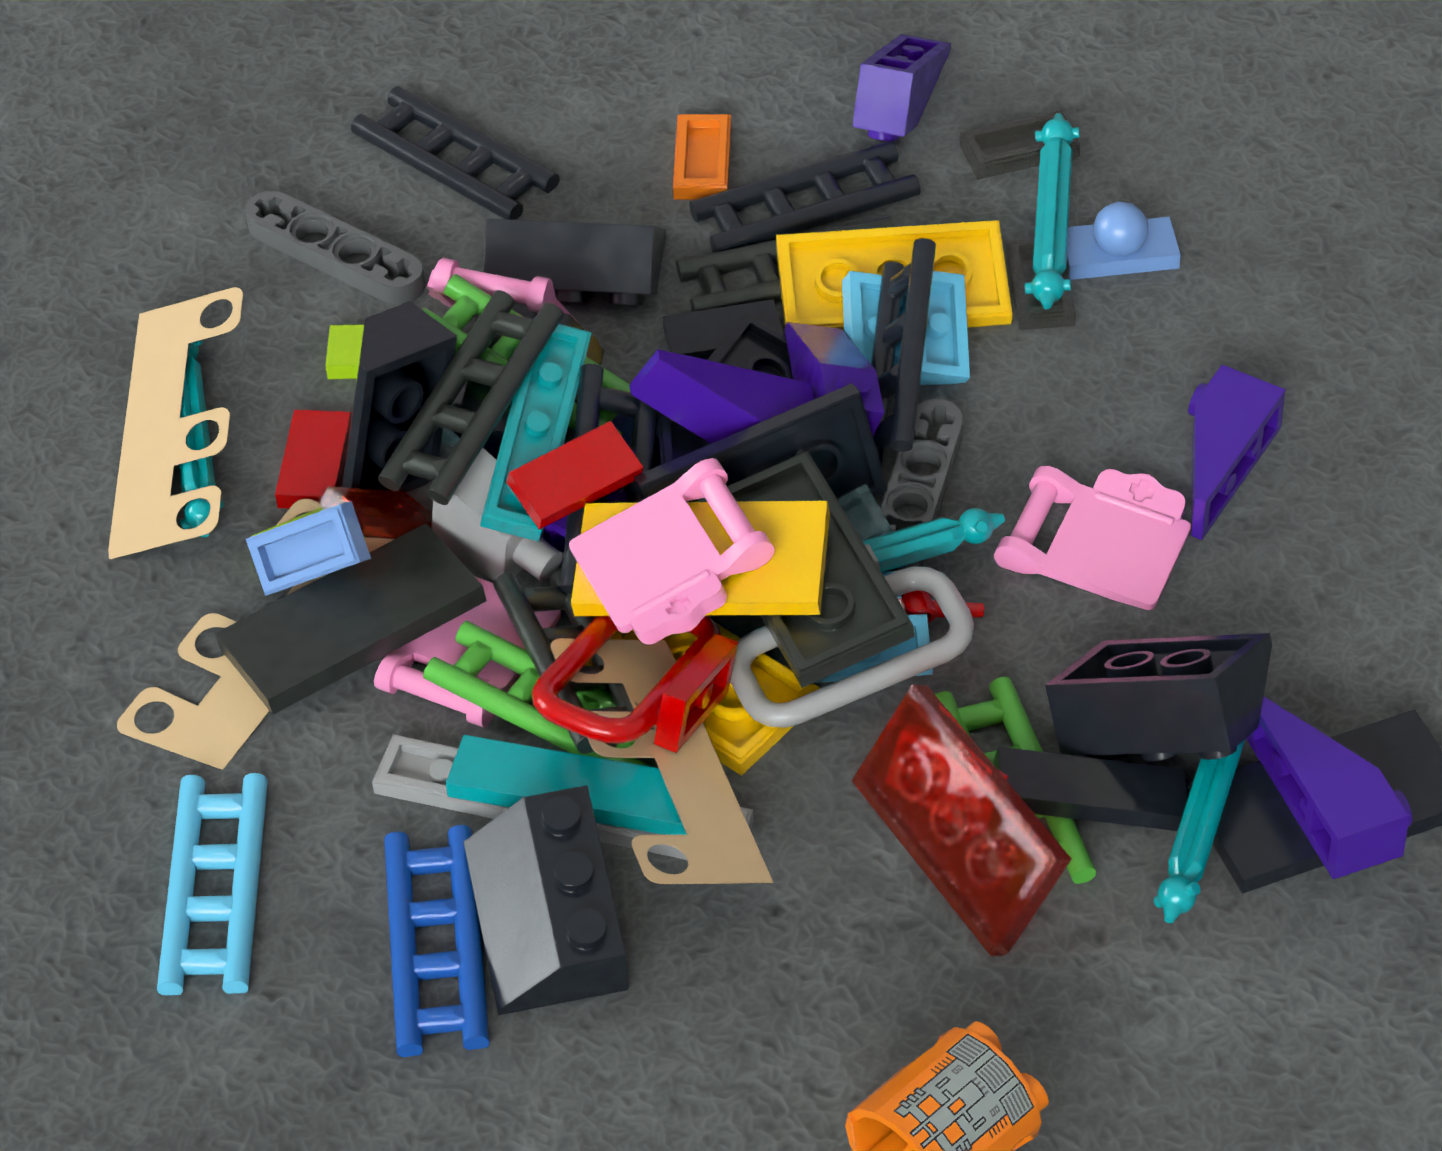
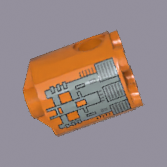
(952, 1099)

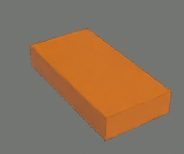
(701, 155)

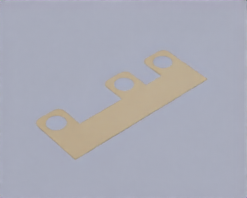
(157, 435)
(229, 710)
(717, 837)

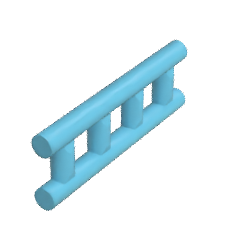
(236, 908)

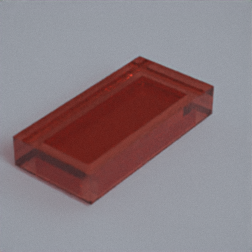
(380, 511)

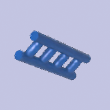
(411, 968)

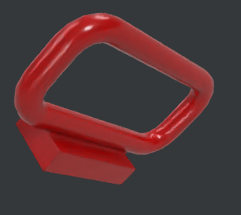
(674, 704)

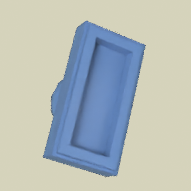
(1121, 244)
(308, 548)

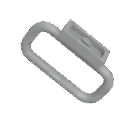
(866, 681)

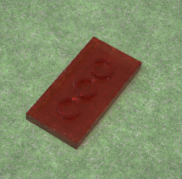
(960, 820)

